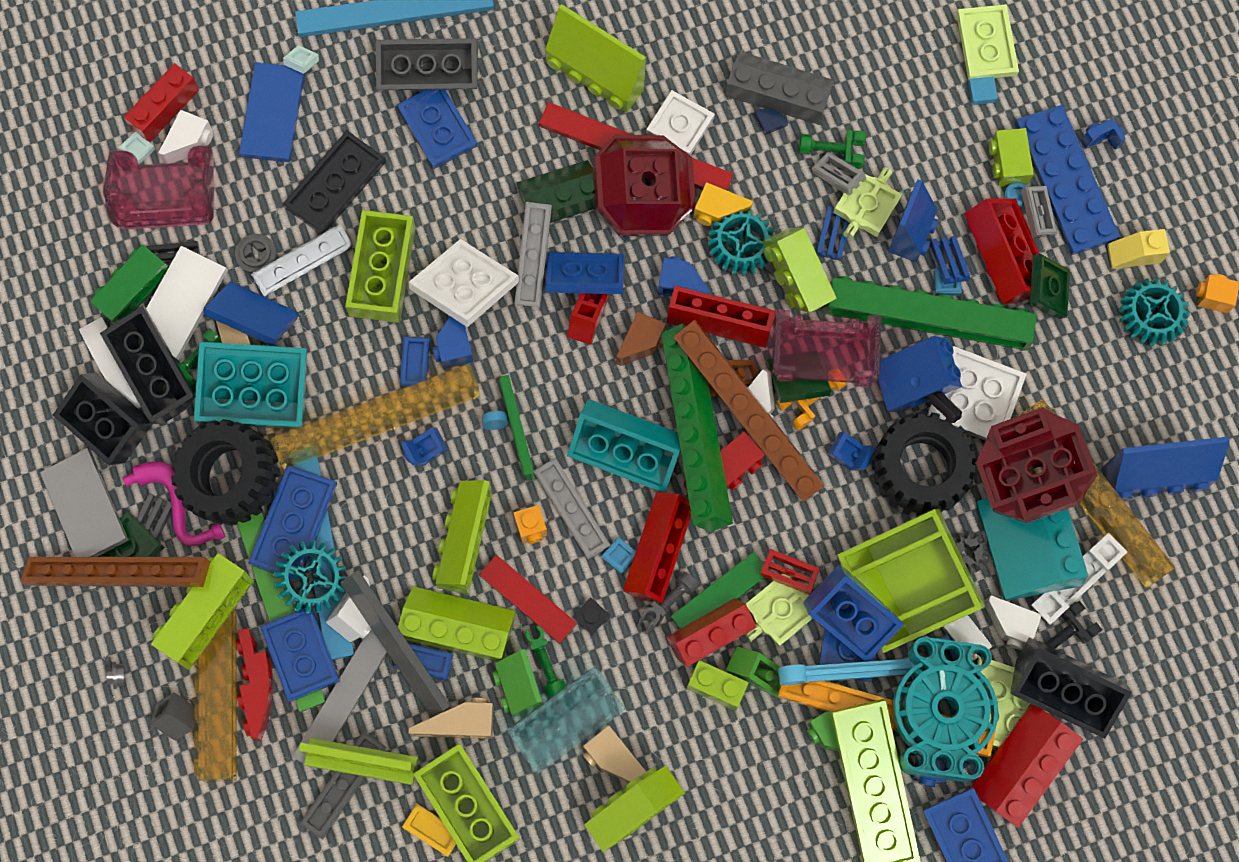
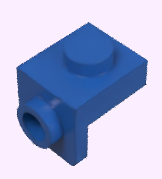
(1108, 130)
(424, 447)
(851, 452)

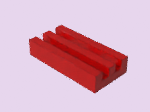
(807, 589)

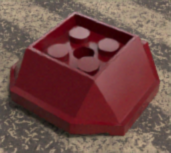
(627, 201)
(1032, 442)

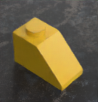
(716, 203)

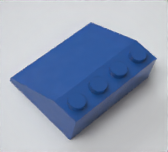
(1166, 467)

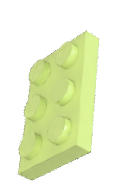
(987, 42)

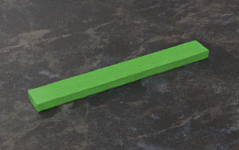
(273, 604)

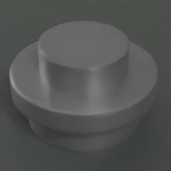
(115, 675)

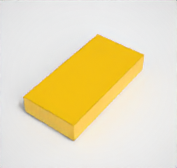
(430, 830)

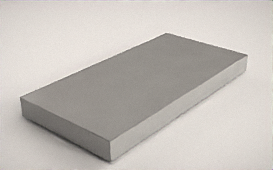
(84, 505)

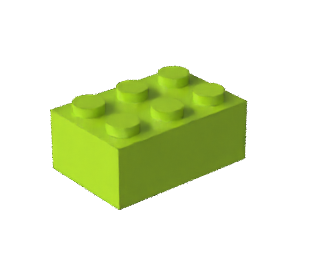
(798, 270)
(633, 807)

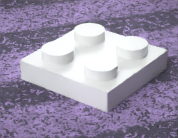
(681, 122)

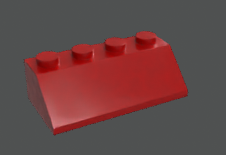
(1005, 246)
(1025, 764)

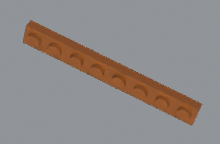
(748, 410)
(116, 571)

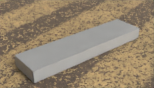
(533, 254)
(571, 509)

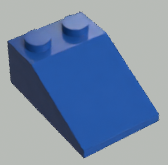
(915, 225)
(852, 613)

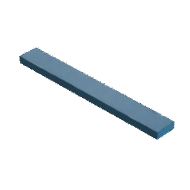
(381, 13)
(336, 643)

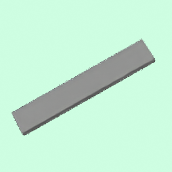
(346, 693)

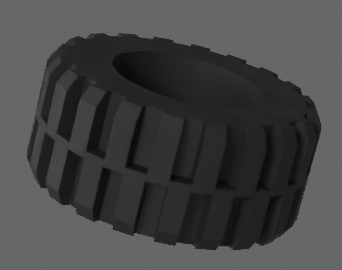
(947, 441)
(196, 461)

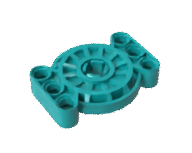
(964, 690)

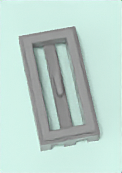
(848, 183)
(1036, 211)

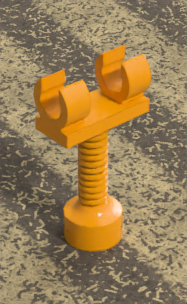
(807, 416)

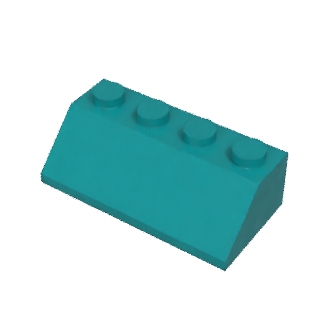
(625, 445)

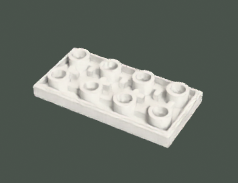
(183, 296)

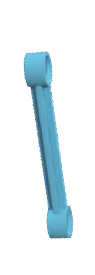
(801, 674)

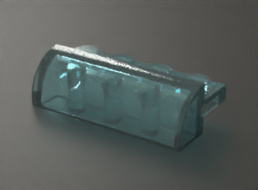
(565, 719)

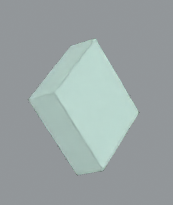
(301, 59)
(138, 146)

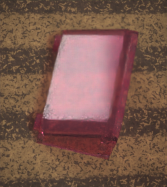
(160, 193)
(826, 349)

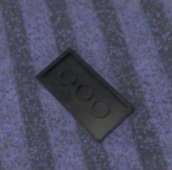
(334, 182)

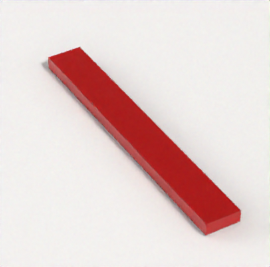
(598, 134)

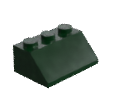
(566, 189)

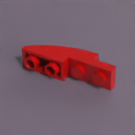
(258, 694)

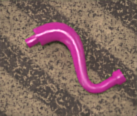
(161, 473)

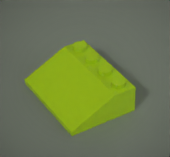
(595, 59)

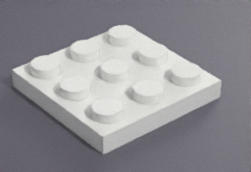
(463, 282)
(986, 393)

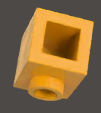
(1218, 293)
(530, 524)

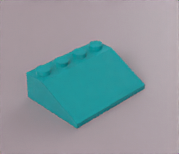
(251, 385)
(1033, 555)

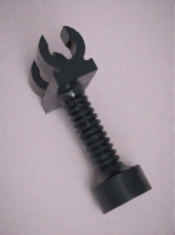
(1073, 627)

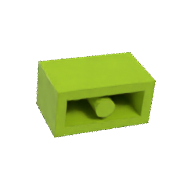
(1011, 157)
(717, 685)

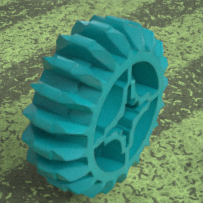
(732, 239)
(1136, 297)
(297, 572)

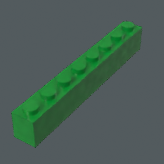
(933, 313)
(697, 438)

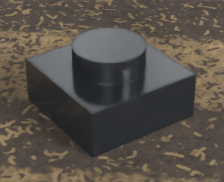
(591, 616)

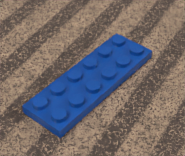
(1069, 180)

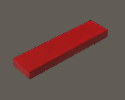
(528, 599)

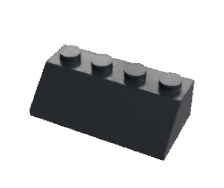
(148, 366)
(1068, 688)

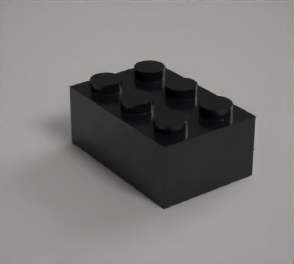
(102, 418)

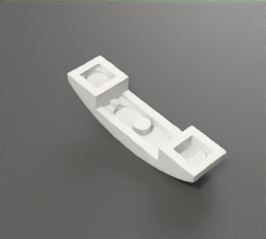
(105, 360)
(1097, 562)

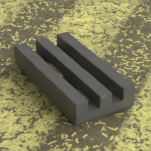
(163, 519)

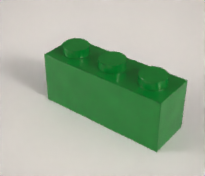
(130, 284)

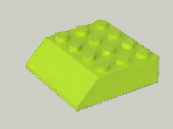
(916, 576)

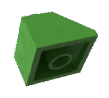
(518, 683)

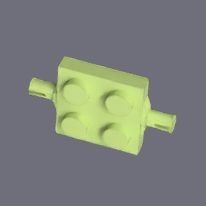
(868, 205)
(778, 612)

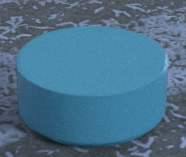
(1014, 191)
(494, 420)

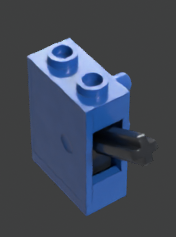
(921, 375)

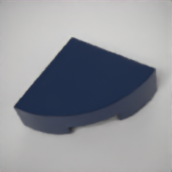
(770, 120)

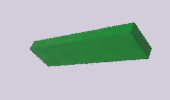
(516, 427)
(729, 586)

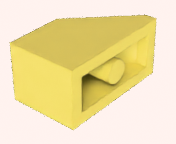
(1139, 249)

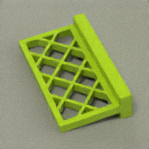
(359, 761)

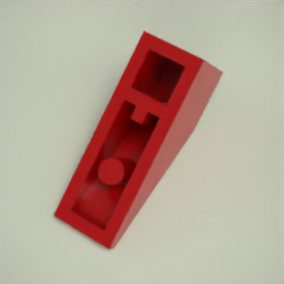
(587, 317)

